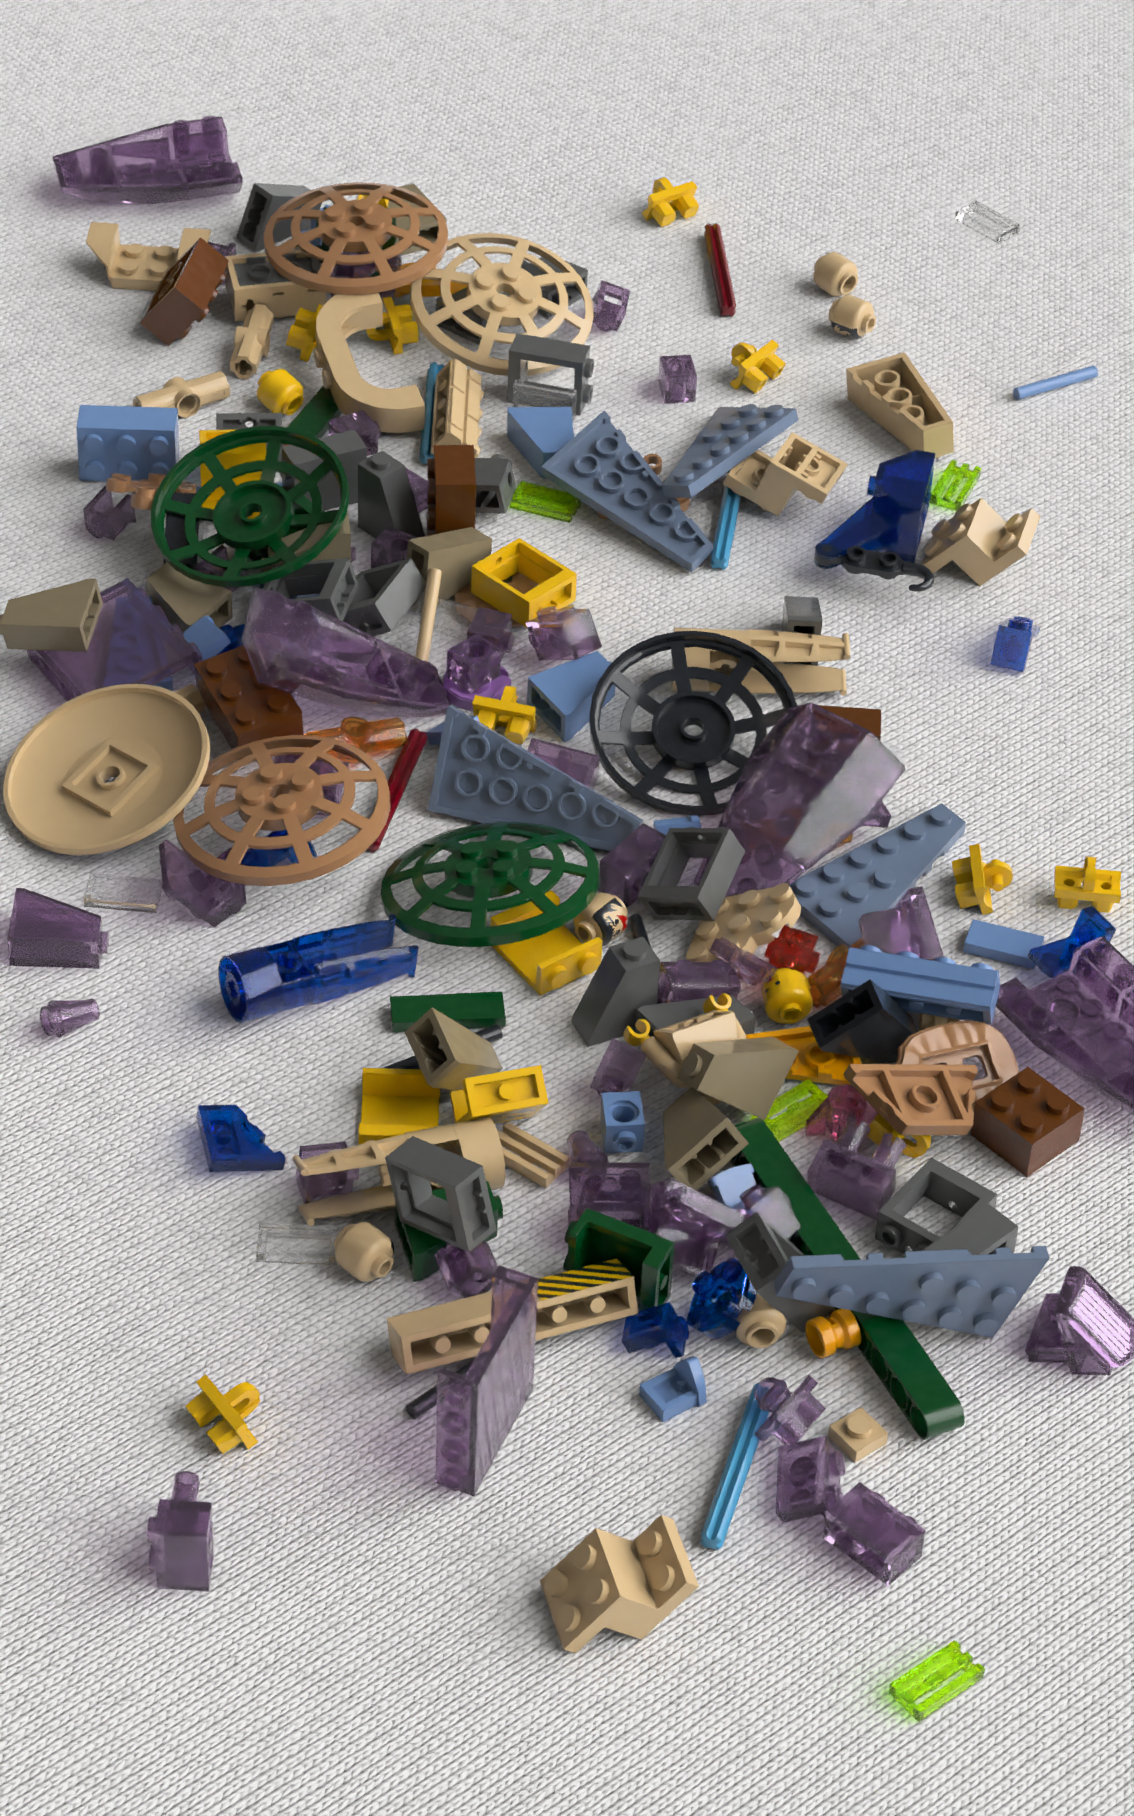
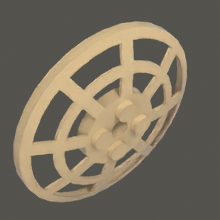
(498, 308)

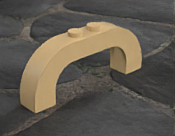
(341, 316)

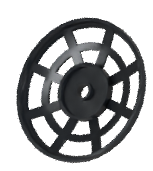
(683, 710)

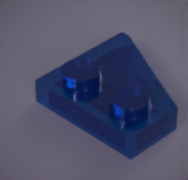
(234, 1142)

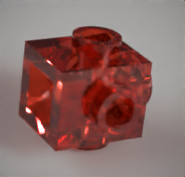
(794, 950)

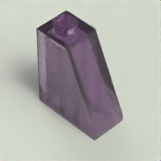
(54, 933)

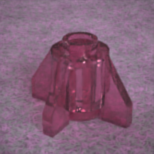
(833, 1113)

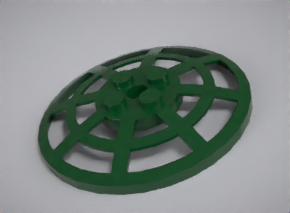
(244, 500)
(490, 871)

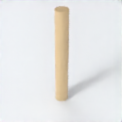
(428, 614)

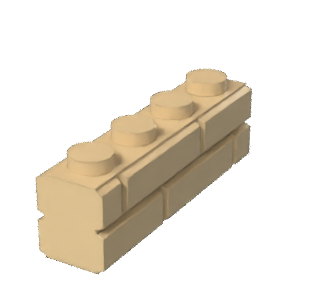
(457, 407)

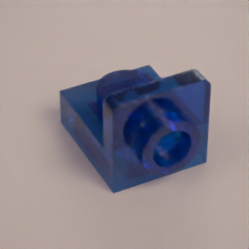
(655, 1327)

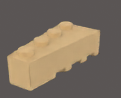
(901, 403)

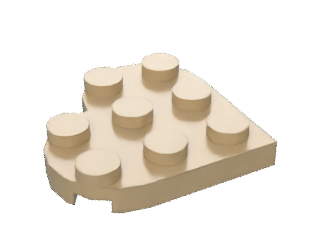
(746, 921)

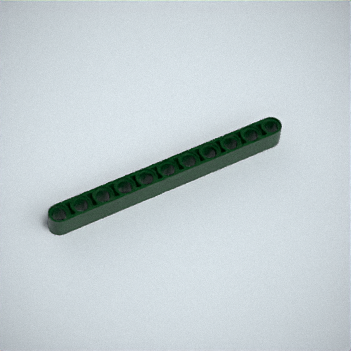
(885, 1341)

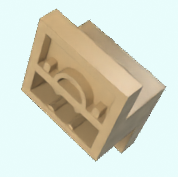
(794, 467)
(980, 541)
(618, 1584)

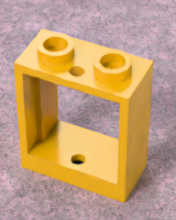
(555, 581)

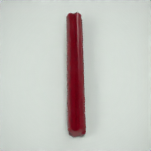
(720, 270)
(401, 775)

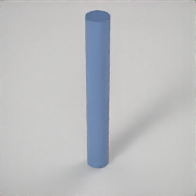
(1055, 382)

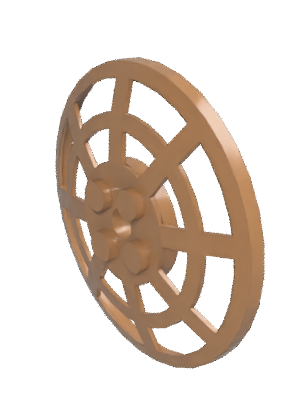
(355, 228)
(297, 801)

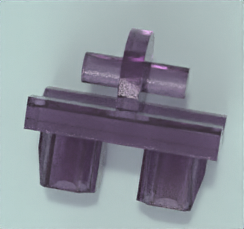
(789, 1410)

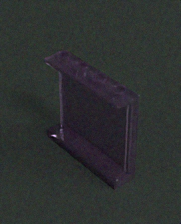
(127, 647)
(484, 1404)

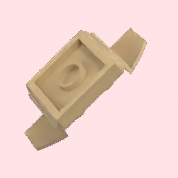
(133, 264)

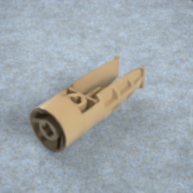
(777, 647)
(470, 1139)

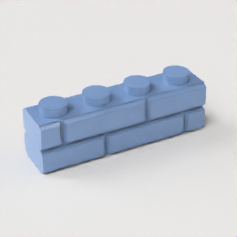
(924, 984)

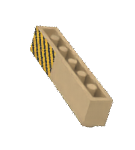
(461, 1326)

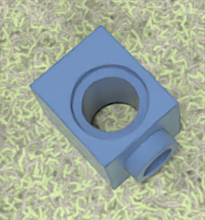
(622, 1122)

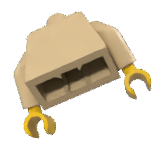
(675, 1041)

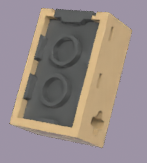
(255, 281)

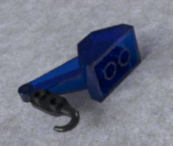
(888, 522)

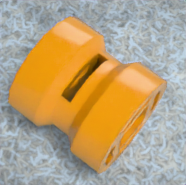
(835, 1332)

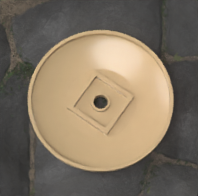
(120, 731)

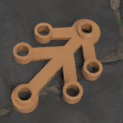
(144, 489)

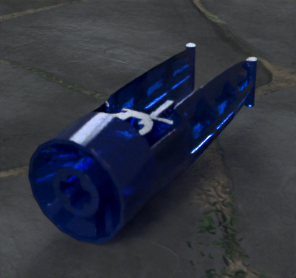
(312, 969)

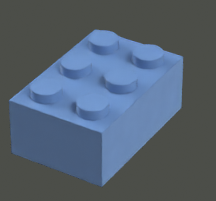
(126, 441)

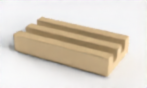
(531, 1151)

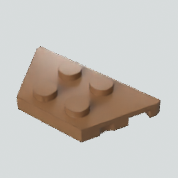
(918, 1096)

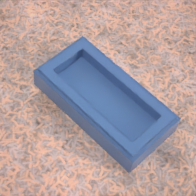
(1001, 943)

